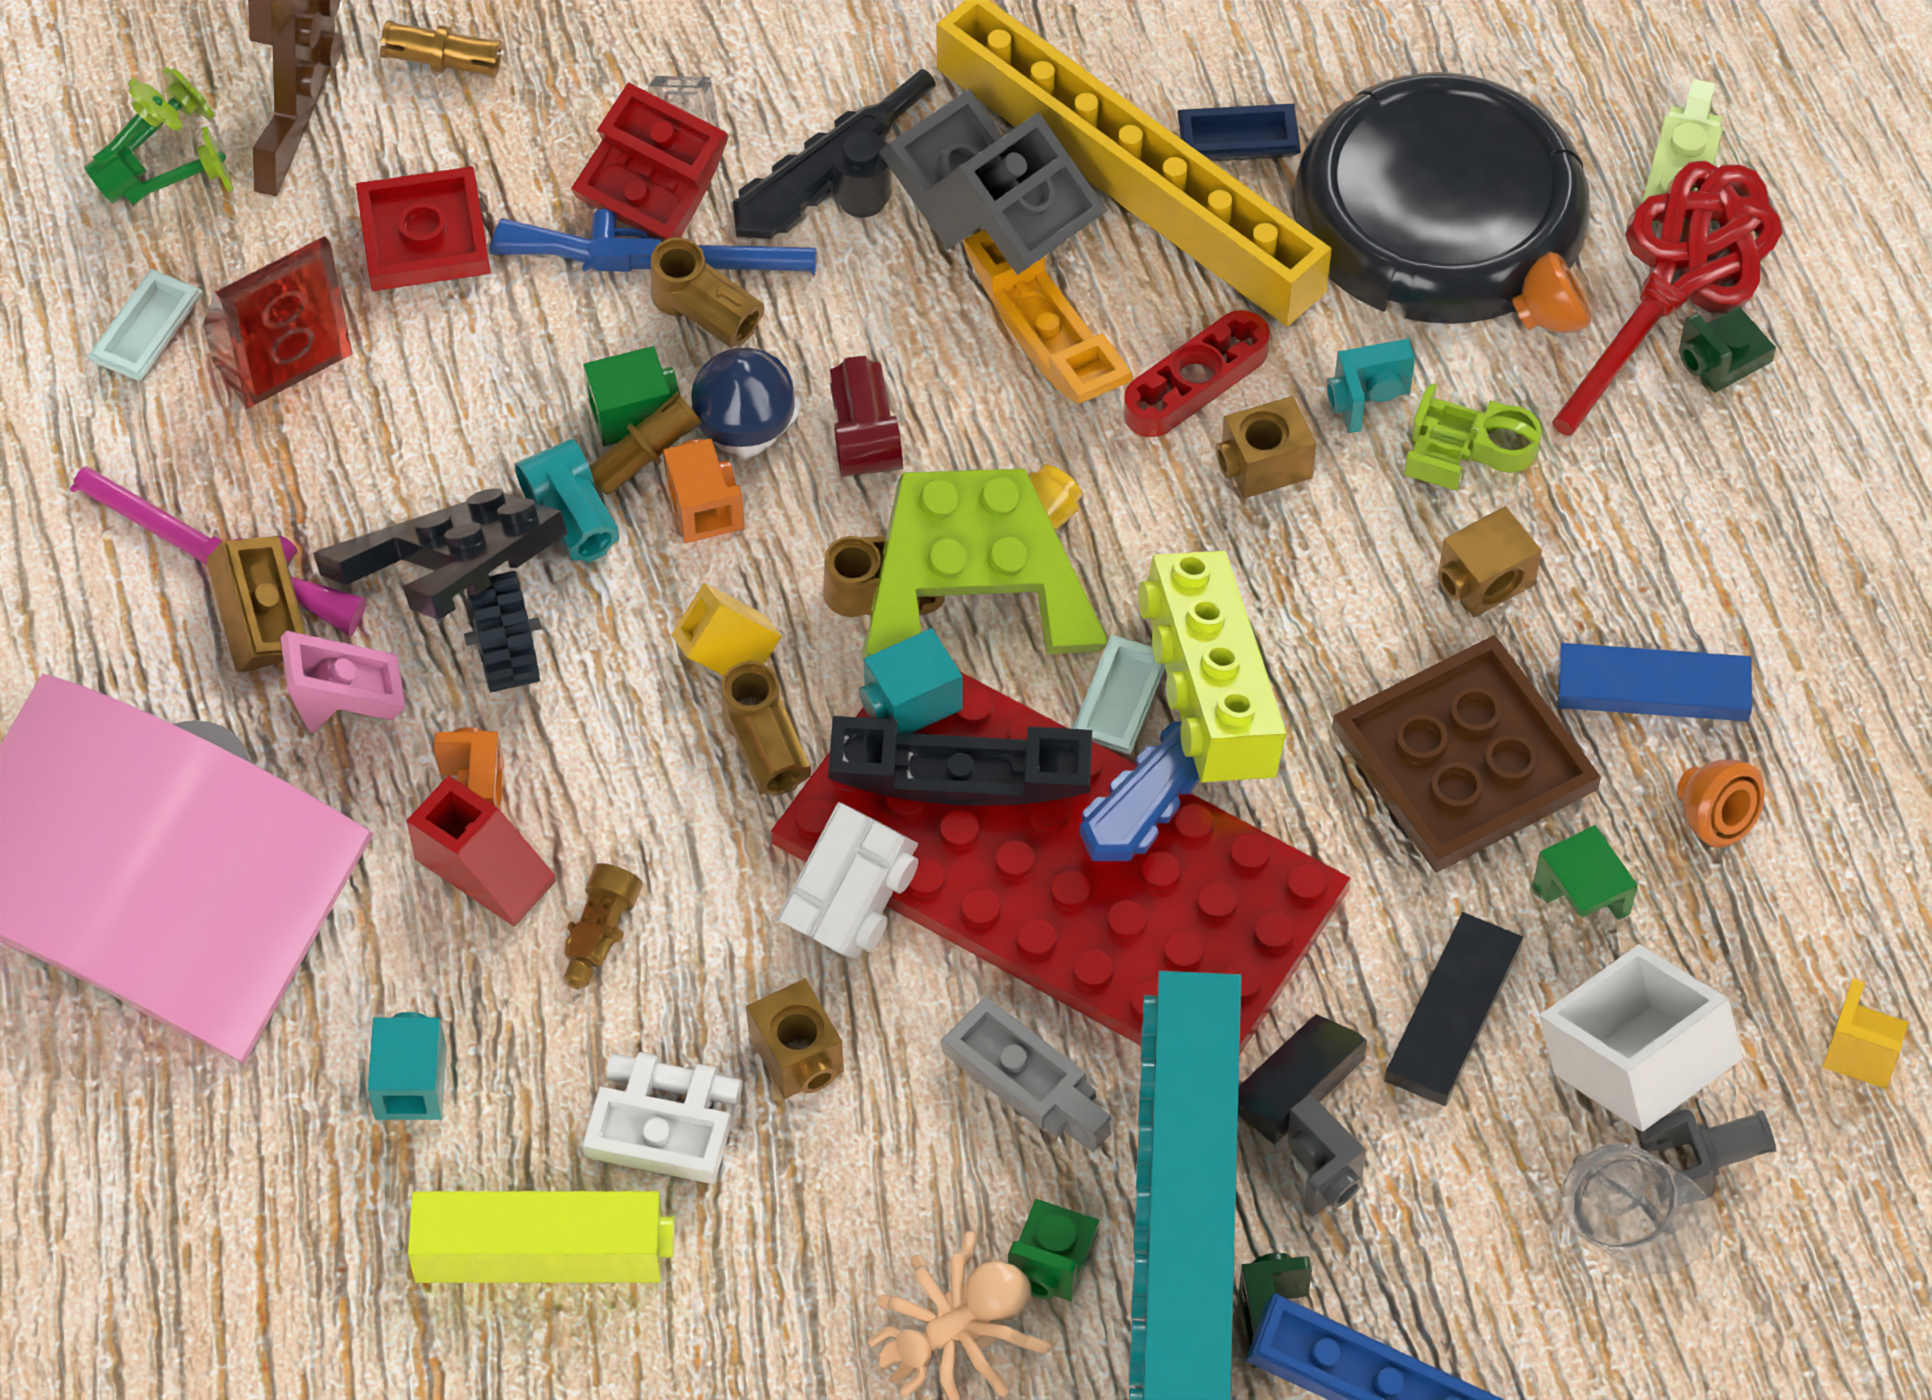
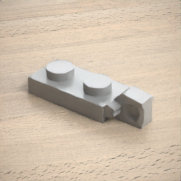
(1027, 1073)

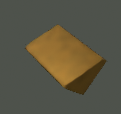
(254, 599)

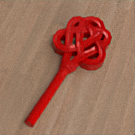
(1725, 194)

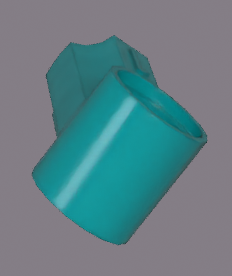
(565, 482)

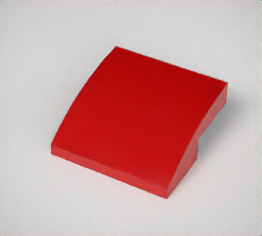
(651, 164)

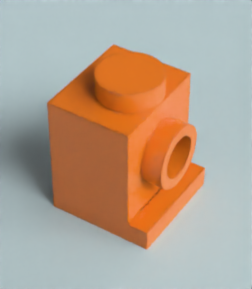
(702, 491)

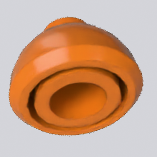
(1552, 297)
(1722, 800)

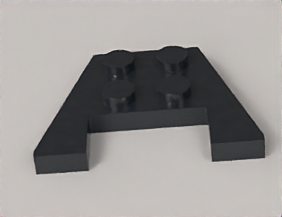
(454, 542)

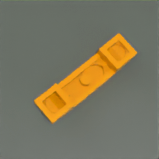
(1047, 325)

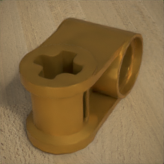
(862, 558)

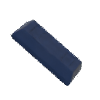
(1241, 131)

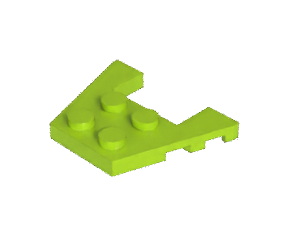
(976, 537)

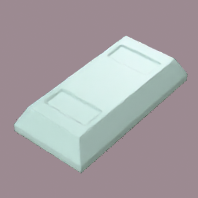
(145, 325)
(1120, 695)

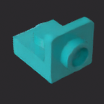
(1369, 374)

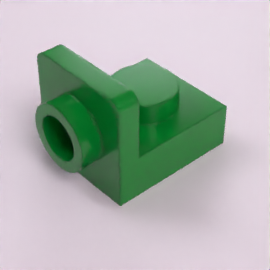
(1054, 1249)

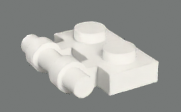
(658, 1132)

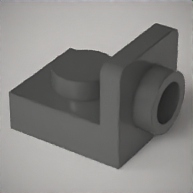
(1325, 1145)

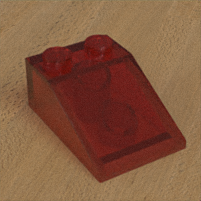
(279, 324)

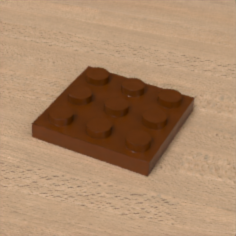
(1465, 753)

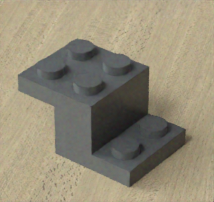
(1010, 184)

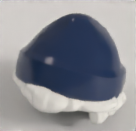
(744, 401)

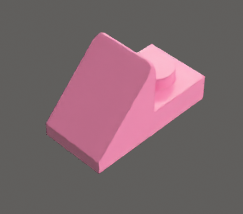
(340, 676)

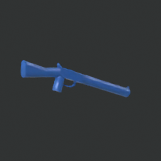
(622, 254)

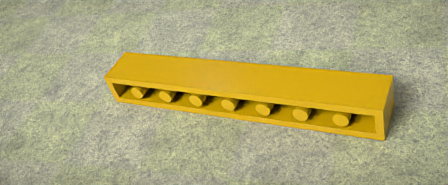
(1136, 160)

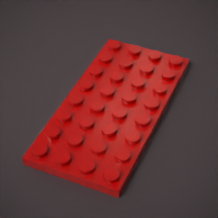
(1084, 930)

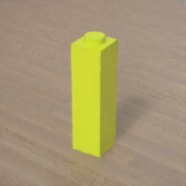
(539, 1237)

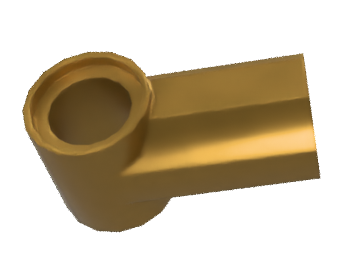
(702, 293)
(763, 729)

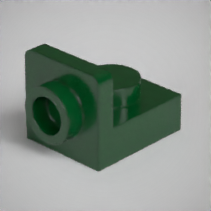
(1724, 348)
(1271, 1275)

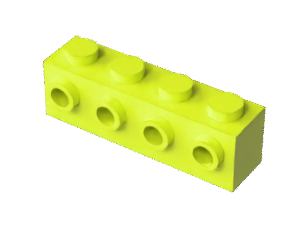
(1212, 666)

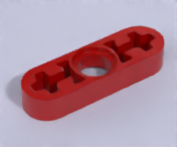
(1188, 397)

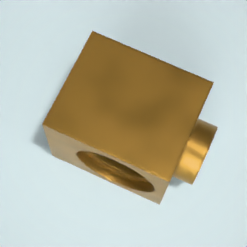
(1269, 426)
(1488, 562)
(789, 1016)

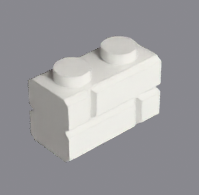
(850, 882)

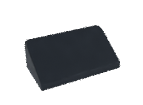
(1306, 1063)

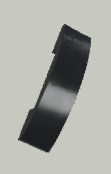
(960, 768)

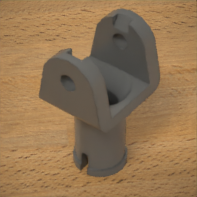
(1711, 1146)

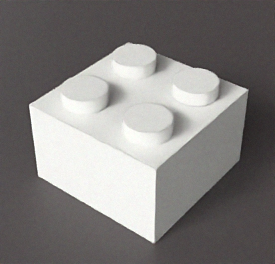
(1641, 1037)

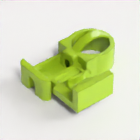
(1451, 432)

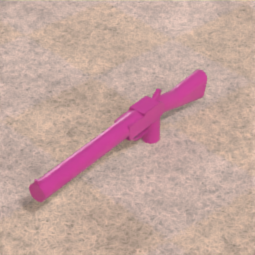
(332, 605)

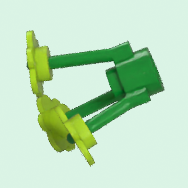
(118, 168)

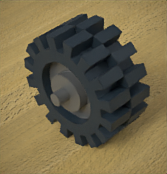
(504, 633)

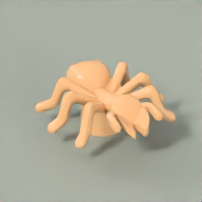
(966, 1314)

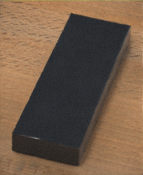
(1453, 1009)

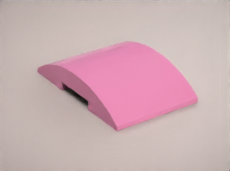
(161, 864)

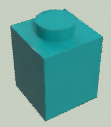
(912, 683)
(407, 1067)

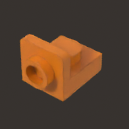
(474, 758)

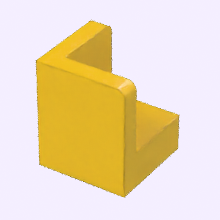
(724, 631)
(1865, 1041)

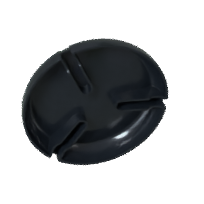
(1441, 195)

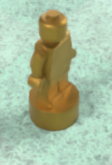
(610, 893)

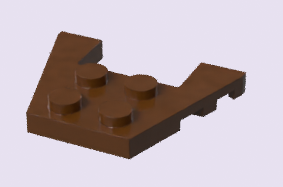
(302, 58)

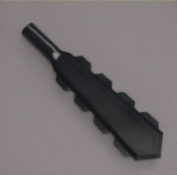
(806, 179)

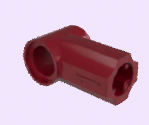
(864, 430)

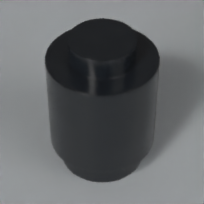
(860, 174)

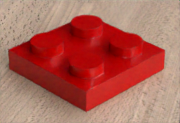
(422, 228)

